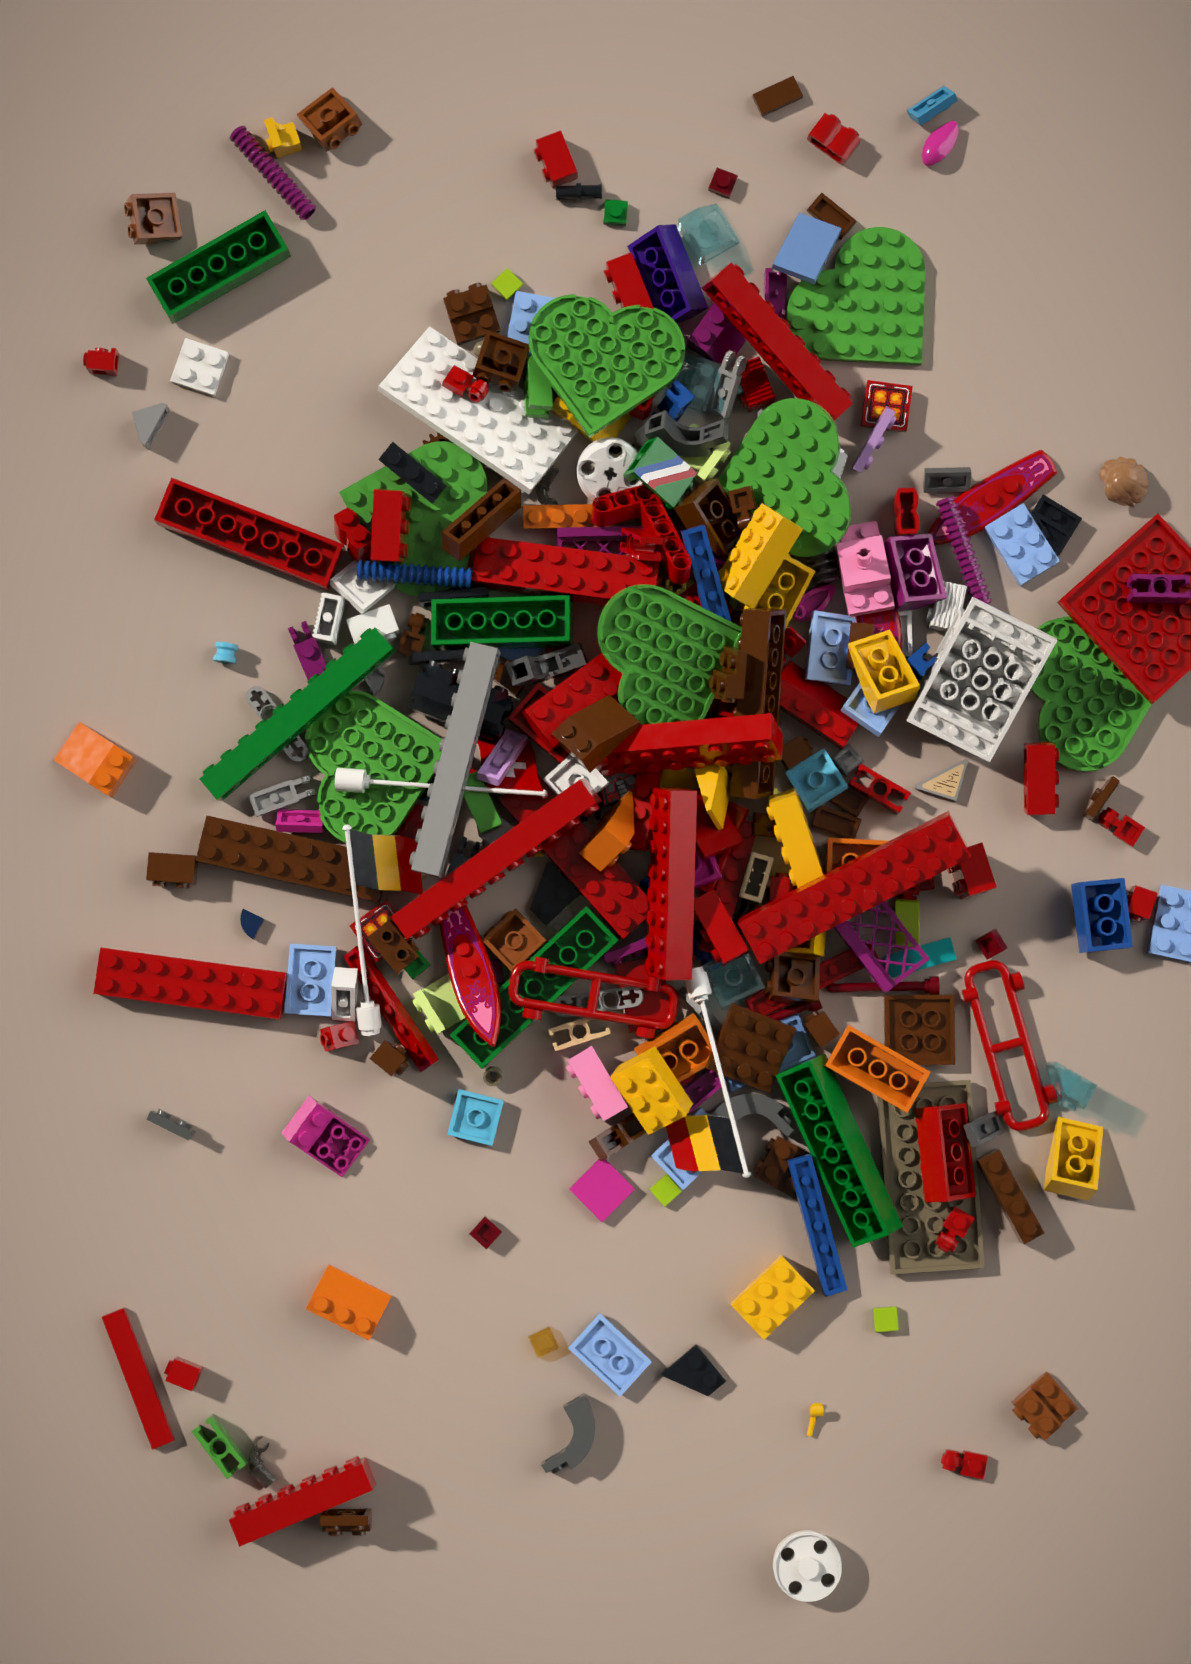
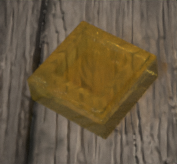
(543, 1342)

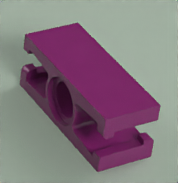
(1151, 595)

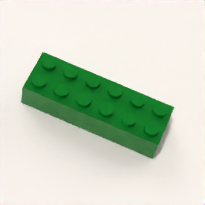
(218, 267)
(502, 622)

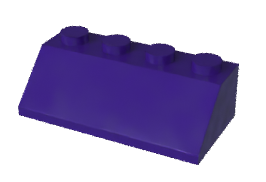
(668, 273)

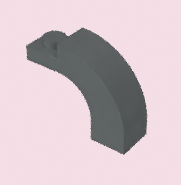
(686, 440)
(545, 667)
(756, 1104)
(583, 1424)

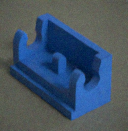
(676, 401)
(919, 664)

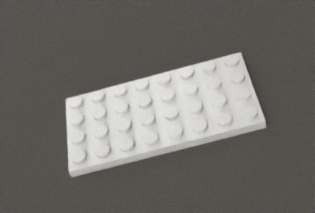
(488, 429)

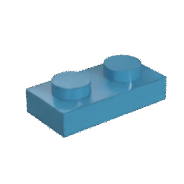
(932, 105)

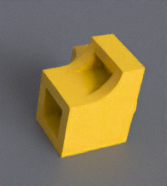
(282, 138)

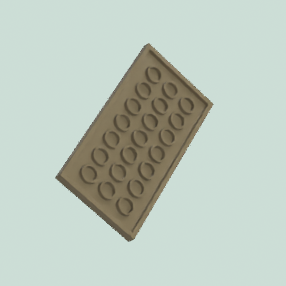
(913, 1245)

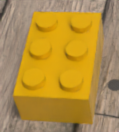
(785, 588)
(651, 1090)
(772, 1297)

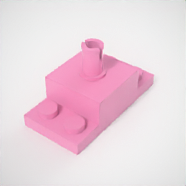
(864, 570)

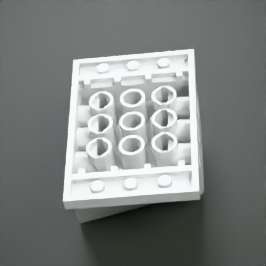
(980, 678)

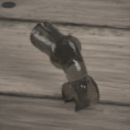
(543, 485)
(256, 1464)

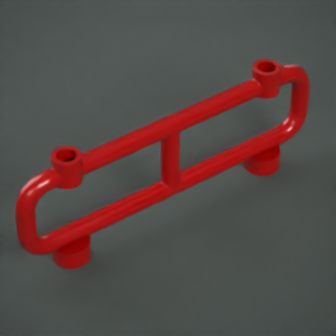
(645, 1026)
(1045, 1094)

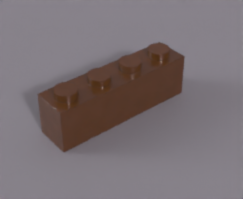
(481, 519)
(1009, 1196)

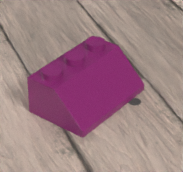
(715, 336)
(914, 571)

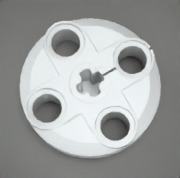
(608, 467)
(807, 1565)

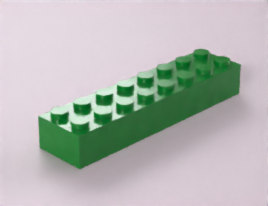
(574, 946)
(839, 1151)

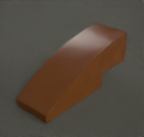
(617, 1137)

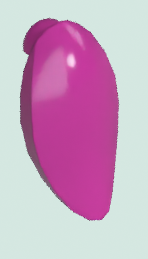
(940, 143)
(813, 599)

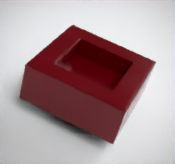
(723, 183)
(991, 944)
(485, 1232)

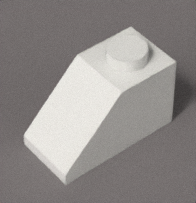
(344, 994)

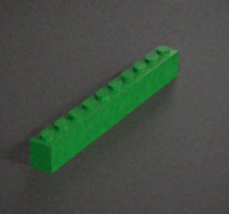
(297, 714)

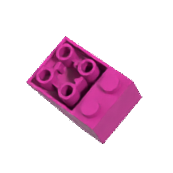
(325, 1136)

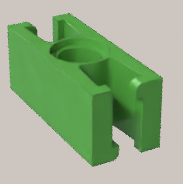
(536, 391)
(481, 806)
(218, 1457)

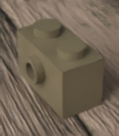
(756, 878)

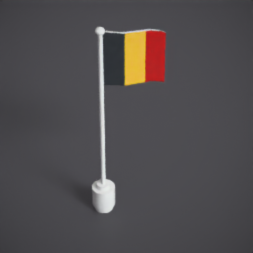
(379, 864)
(707, 1140)

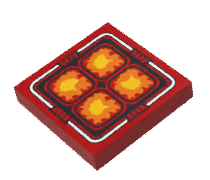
(884, 394)
(371, 922)

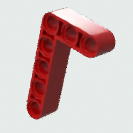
(647, 506)

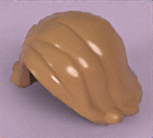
(1124, 481)

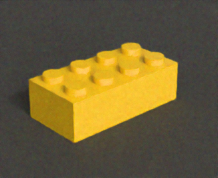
(758, 555)
(796, 837)

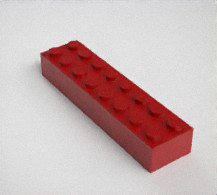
(775, 340)
(249, 534)
(558, 570)
(696, 745)
(671, 883)
(608, 891)
(190, 983)

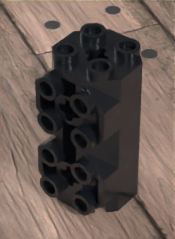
(434, 694)

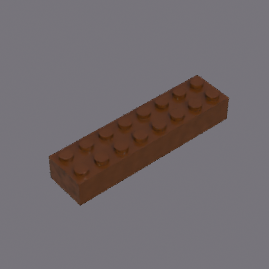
(764, 641)
(279, 857)

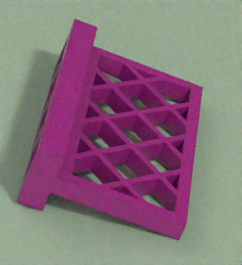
(591, 534)
(866, 956)

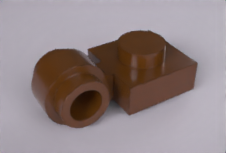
(742, 502)
(412, 641)

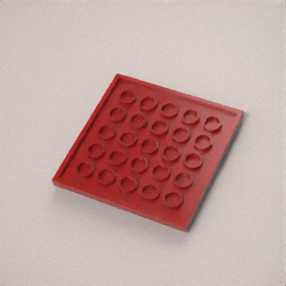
(1141, 639)

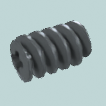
(823, 568)

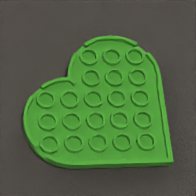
(867, 304)
(604, 359)
(791, 468)
(465, 486)
(663, 651)
(1086, 699)
(386, 744)

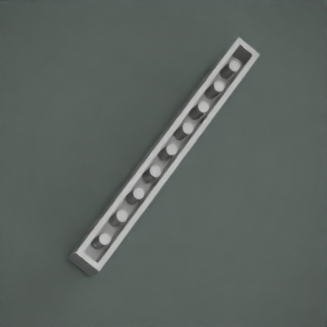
(455, 760)

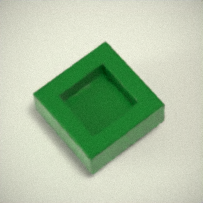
(615, 212)
(417, 966)

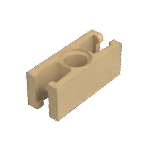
(575, 1041)

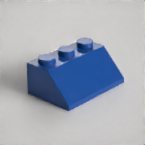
(1101, 915)

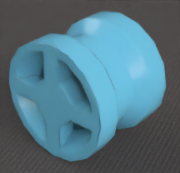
(225, 653)

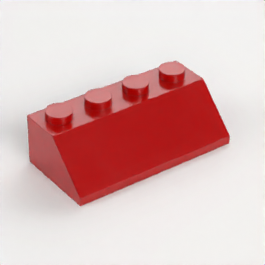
(815, 706)
(945, 1153)

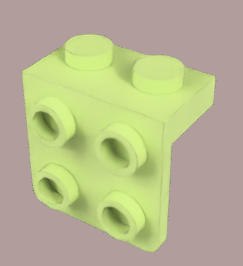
(706, 465)
(439, 1005)

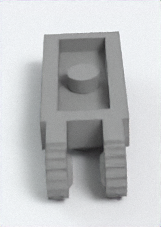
(726, 385)
(279, 796)

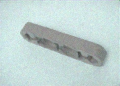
(265, 698)
(601, 1005)

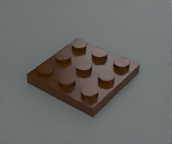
(921, 1027)
(751, 1047)

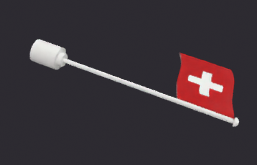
(519, 780)

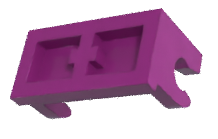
(776, 291)
(702, 1087)

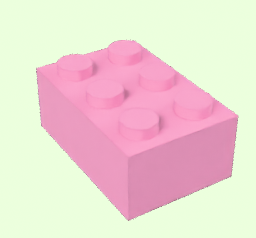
(596, 1084)

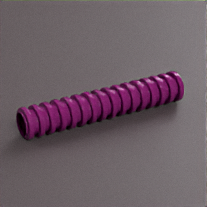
(272, 172)
(963, 549)

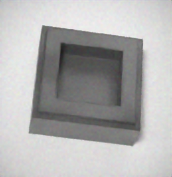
(847, 760)

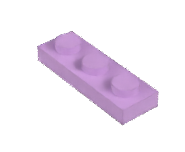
(874, 440)
(502, 757)

